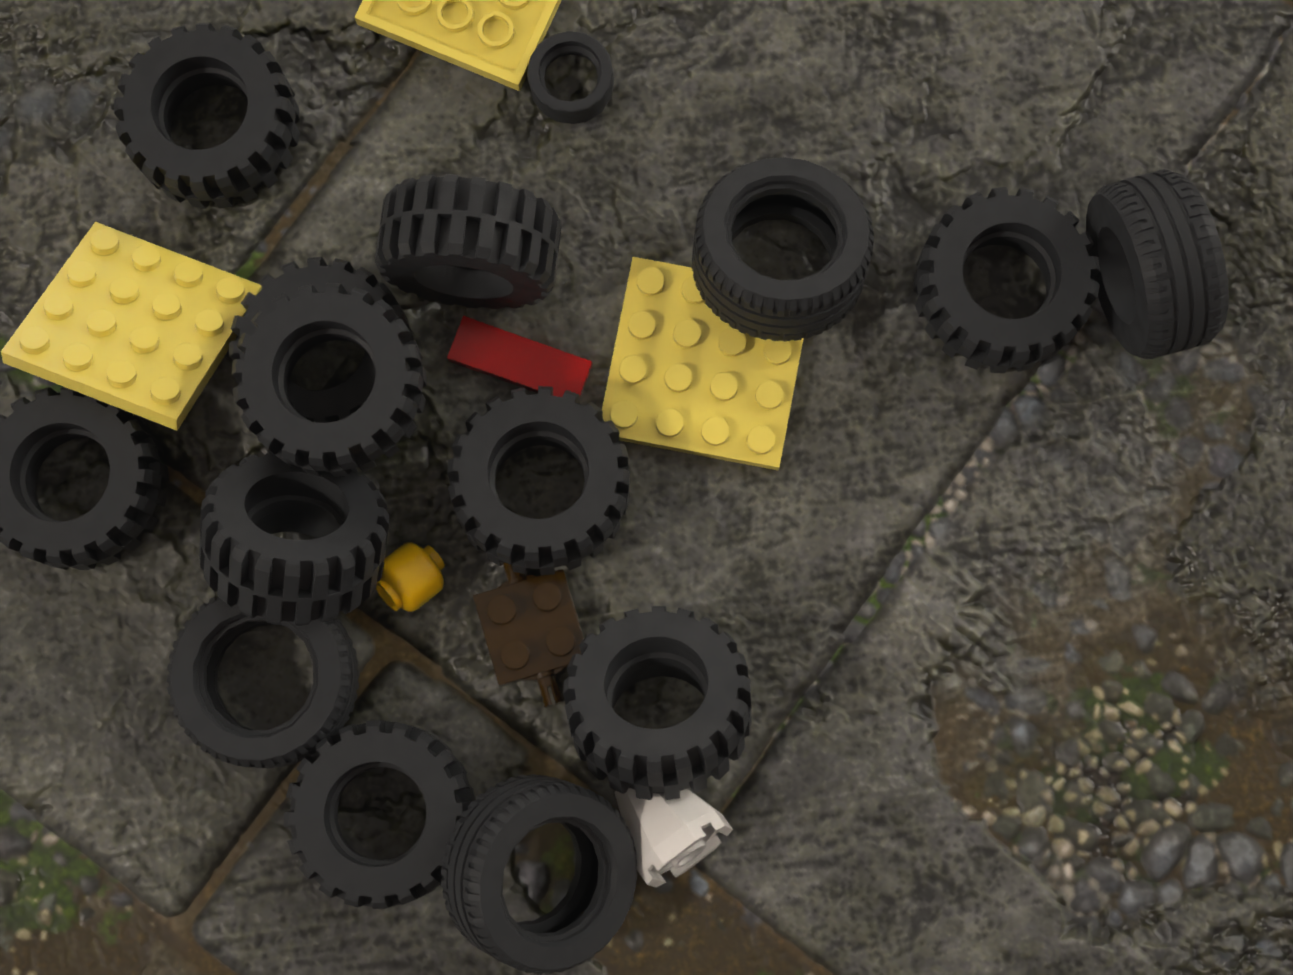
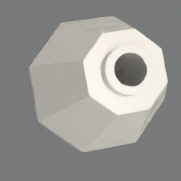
(670, 832)

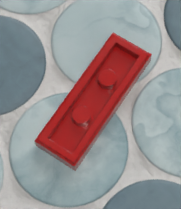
(517, 359)

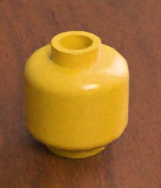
(410, 577)

